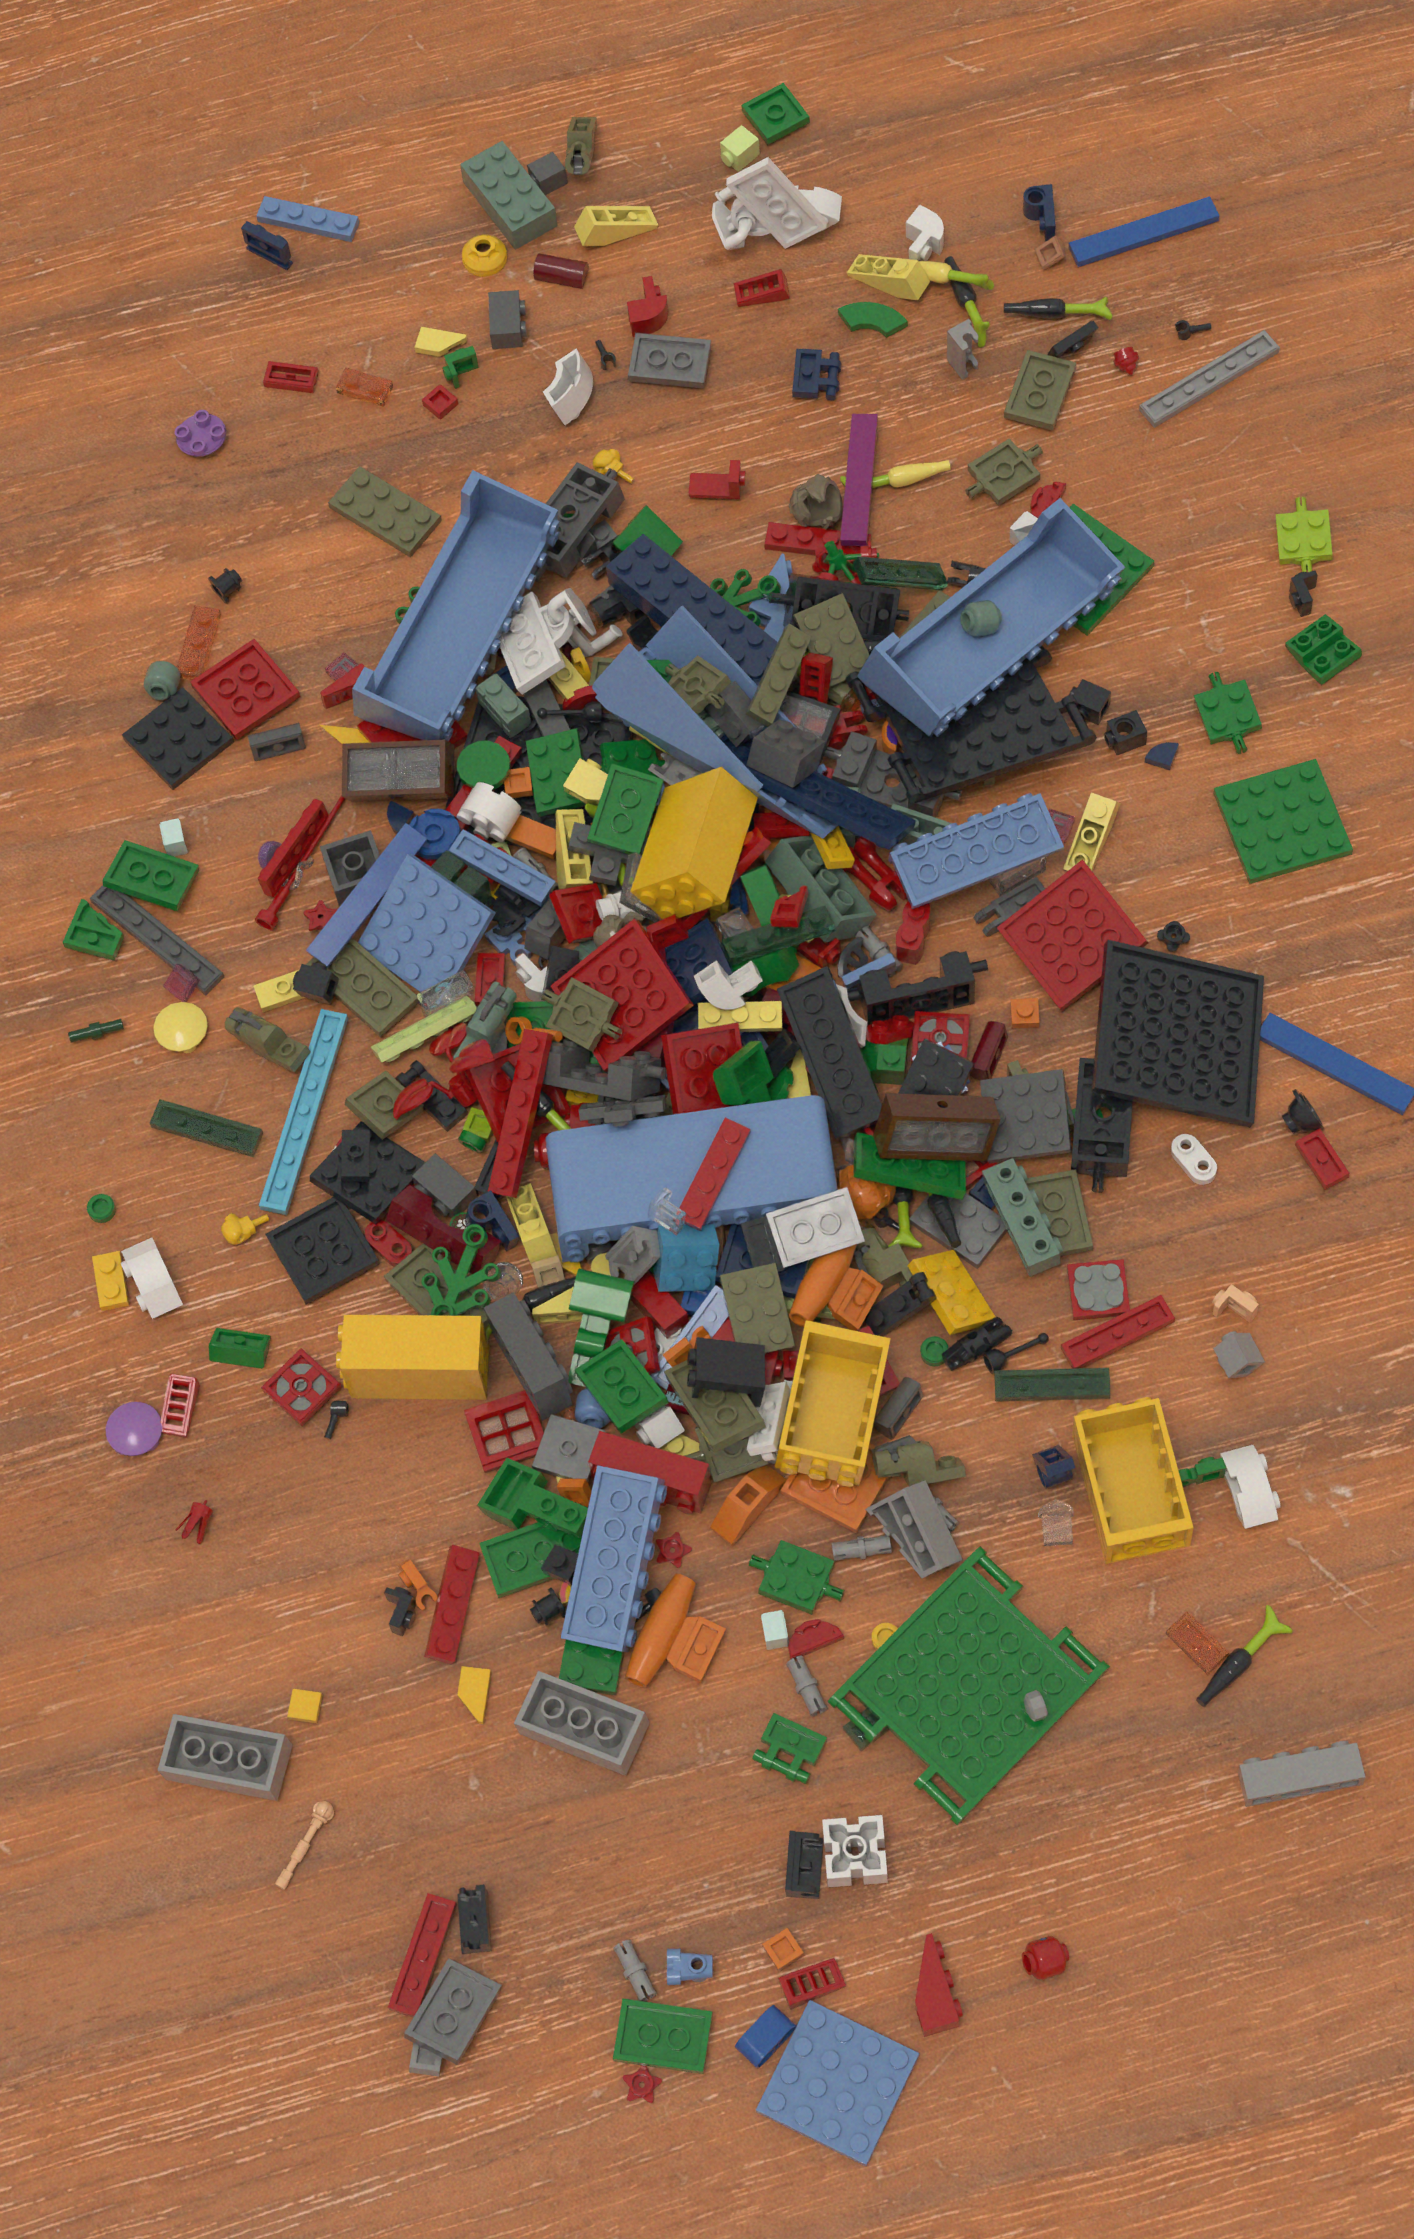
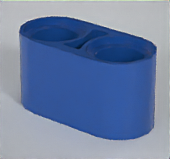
(765, 2036)

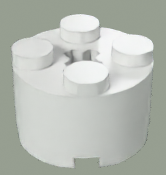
(489, 812)

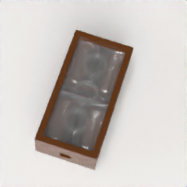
(398, 770)
(936, 1127)

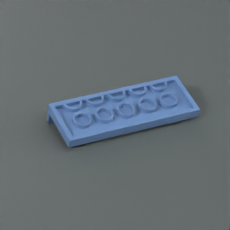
(975, 850)
(614, 1559)

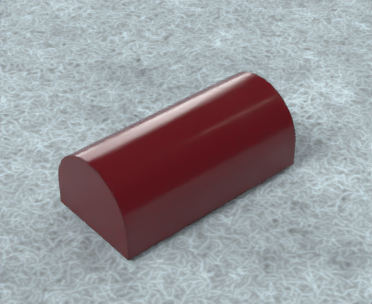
(560, 270)
(989, 1050)

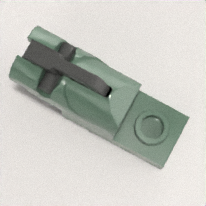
(489, 1016)

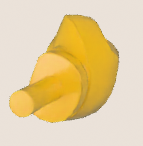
(610, 459)
(238, 1230)

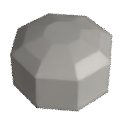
(1035, 1706)

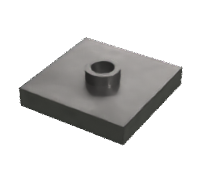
(566, 1449)

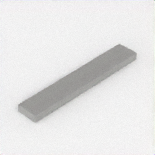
(1209, 378)

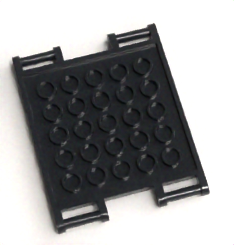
(998, 735)

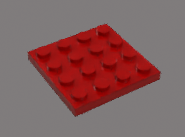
(1065, 932)
(639, 979)

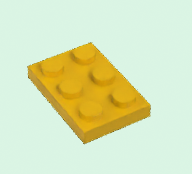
(958, 1298)

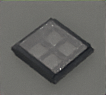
(811, 716)

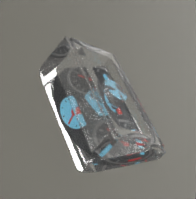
(445, 993)

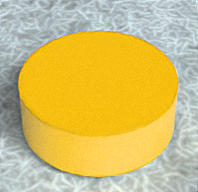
(882, 1633)

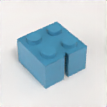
(687, 1259)

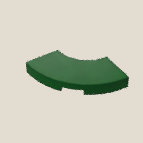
(872, 316)

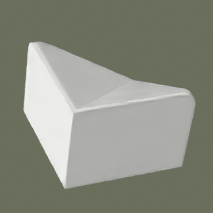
(1022, 527)

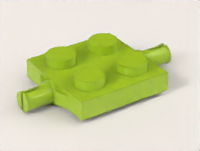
(1304, 536)

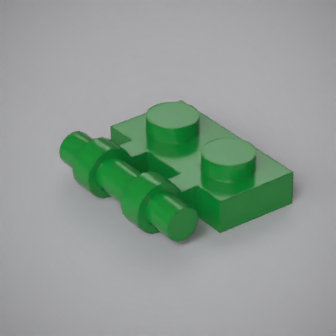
(793, 1740)

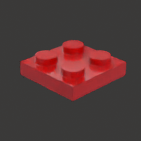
(577, 911)

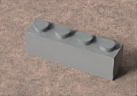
(1301, 1773)

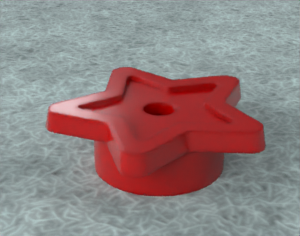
(312, 915)
(672, 1542)
(633, 2081)

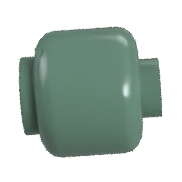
(981, 618)
(161, 680)

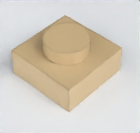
(547, 1271)

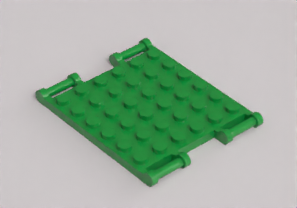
(959, 1682)

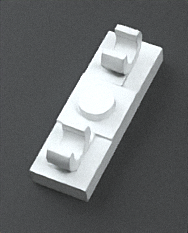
(773, 1413)

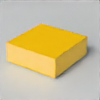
(304, 1706)

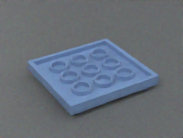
(425, 926)
(837, 2083)

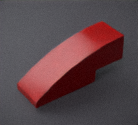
(659, 1306)

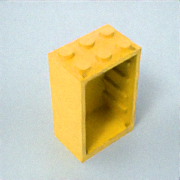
(694, 844)
(413, 1357)
(832, 1403)
(1132, 1480)

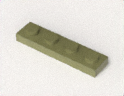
(778, 675)

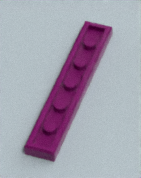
(859, 480)

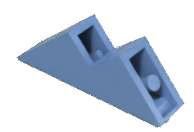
(773, 614)

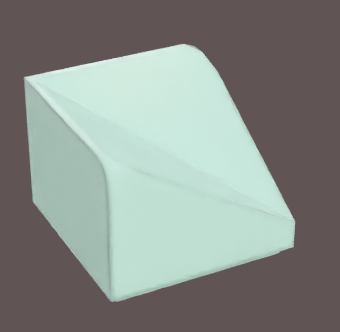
(173, 837)
(775, 1630)

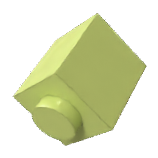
(739, 148)

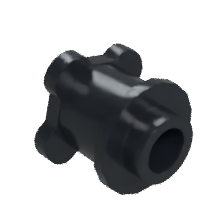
(225, 583)
(547, 1608)

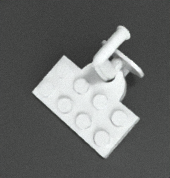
(764, 205)
(539, 632)

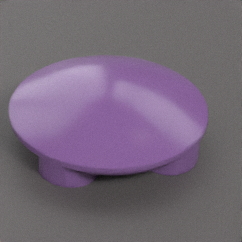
(200, 434)
(134, 1429)

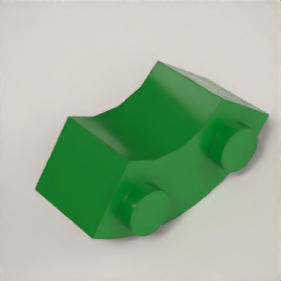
(772, 968)

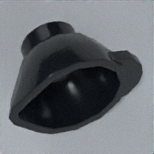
(1301, 1115)

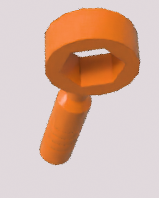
(512, 1036)

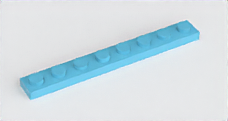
(303, 1112)

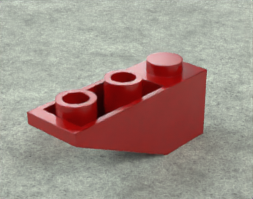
(933, 1999)

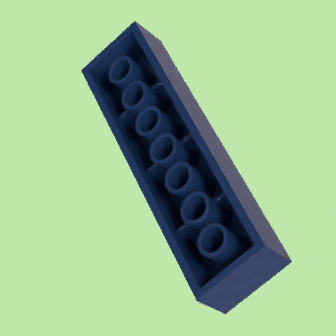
(662, 585)

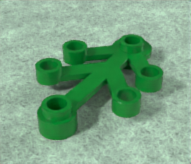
(730, 593)
(458, 1281)

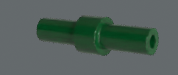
(96, 1030)

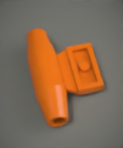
(843, 1289)
(674, 1637)

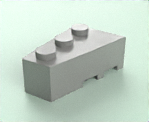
(918, 1528)

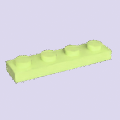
(434, 1024)

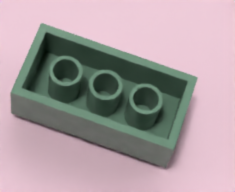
(508, 195)
(799, 864)

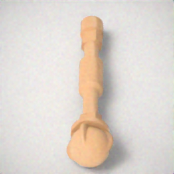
(321, 1814)

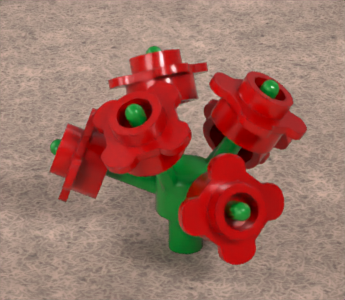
(833, 560)

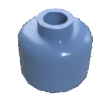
(588, 1411)

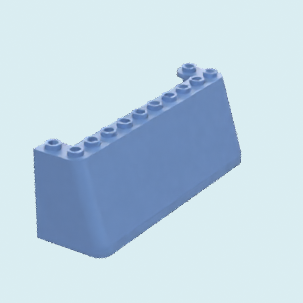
(1039, 590)
(459, 612)
(612, 1173)

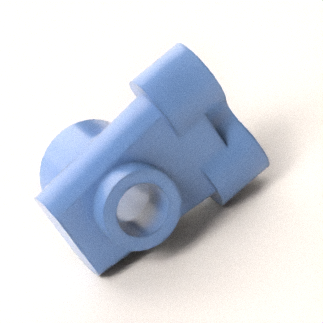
(680, 1967)

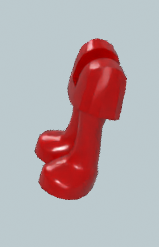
(879, 893)

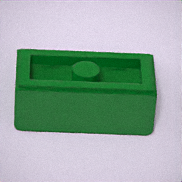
(239, 1348)

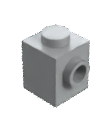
(1238, 1354)

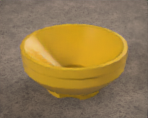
(484, 263)

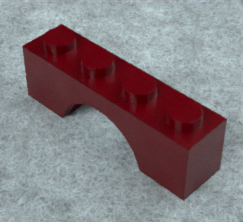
(414, 1215)

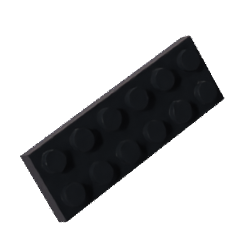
(832, 1052)

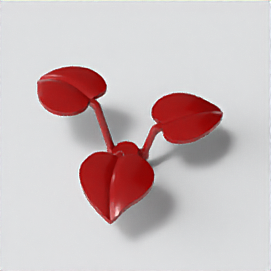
(460, 1086)

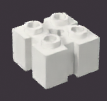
(866, 1836)

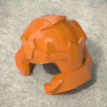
(866, 1196)

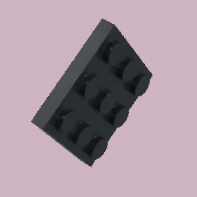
(177, 738)
(389, 1174)
(322, 1249)

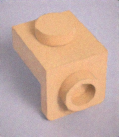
(1240, 1302)

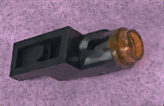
(610, 607)

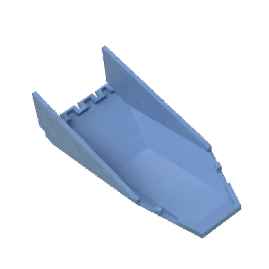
(654, 709)

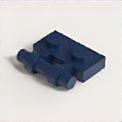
(807, 374)

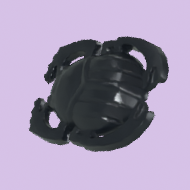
(509, 909)

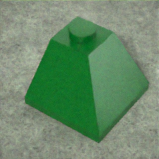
(887, 1061)

